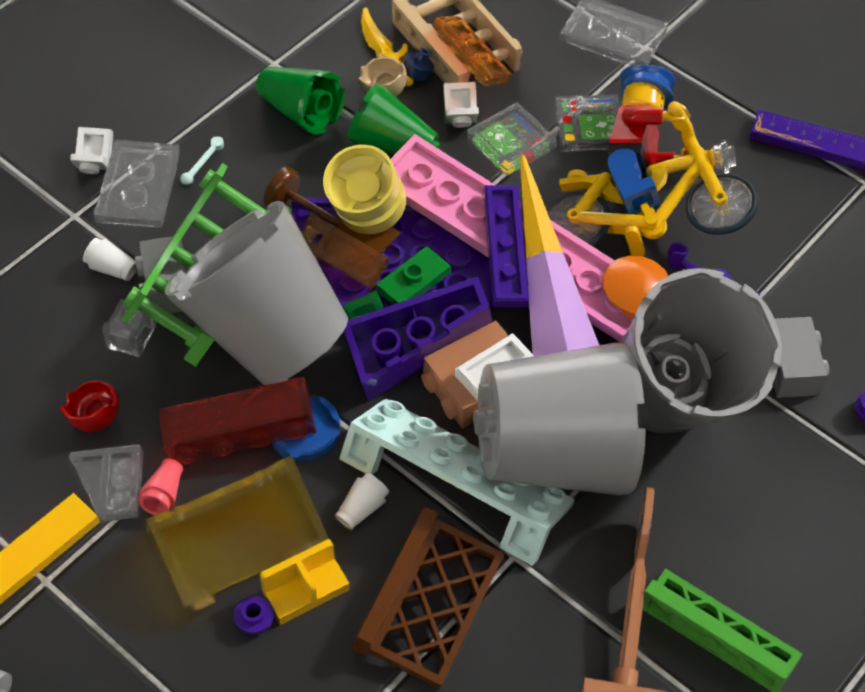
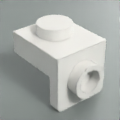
(460, 104)
(92, 149)

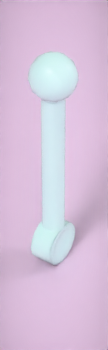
(216, 144)

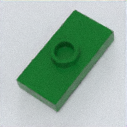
(414, 277)

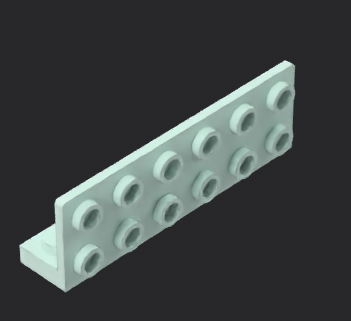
(458, 462)

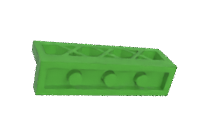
(716, 635)

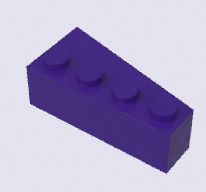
(395, 339)

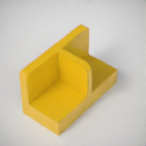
(303, 582)

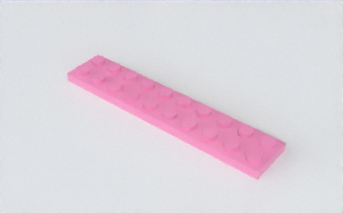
(455, 201)

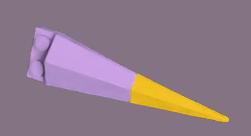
(555, 305)

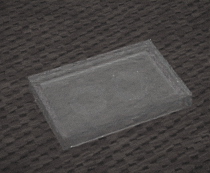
(614, 32)
(137, 183)

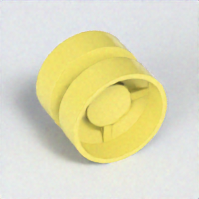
(364, 189)

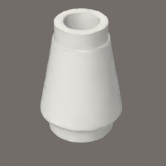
(108, 259)
(362, 500)

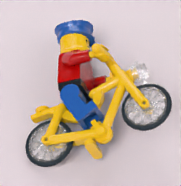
(639, 171)

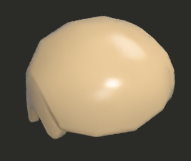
(385, 72)

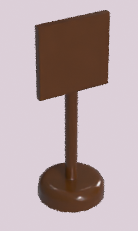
(284, 188)

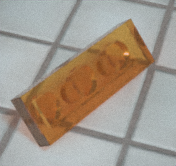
(471, 50)

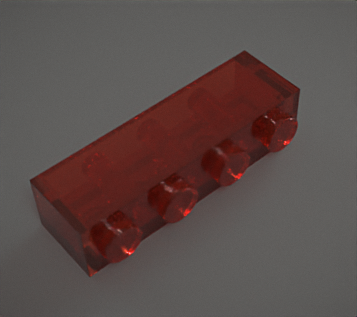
(237, 421)

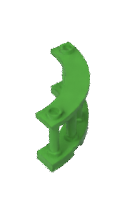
(194, 337)

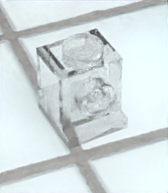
(129, 336)

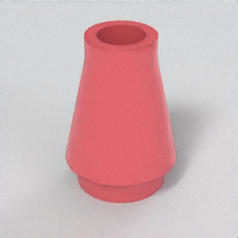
(161, 489)

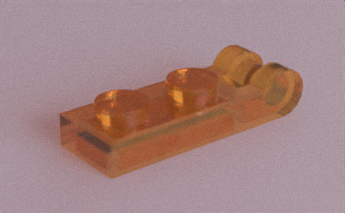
(344, 252)

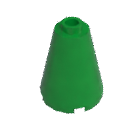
(303, 95)
(387, 123)

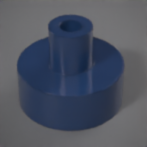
(419, 65)

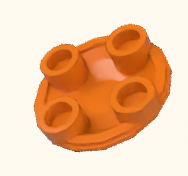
(630, 280)

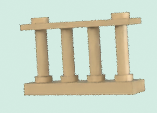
(446, 65)

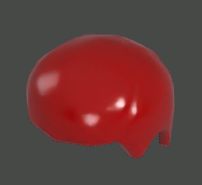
(91, 406)

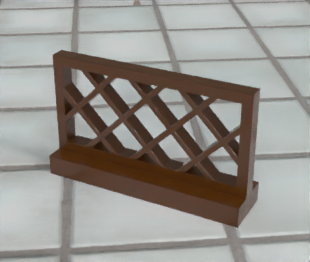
(395, 592)

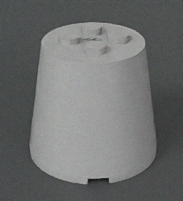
(261, 295)
(701, 350)
(563, 420)

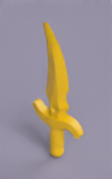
(380, 43)

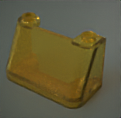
(235, 532)

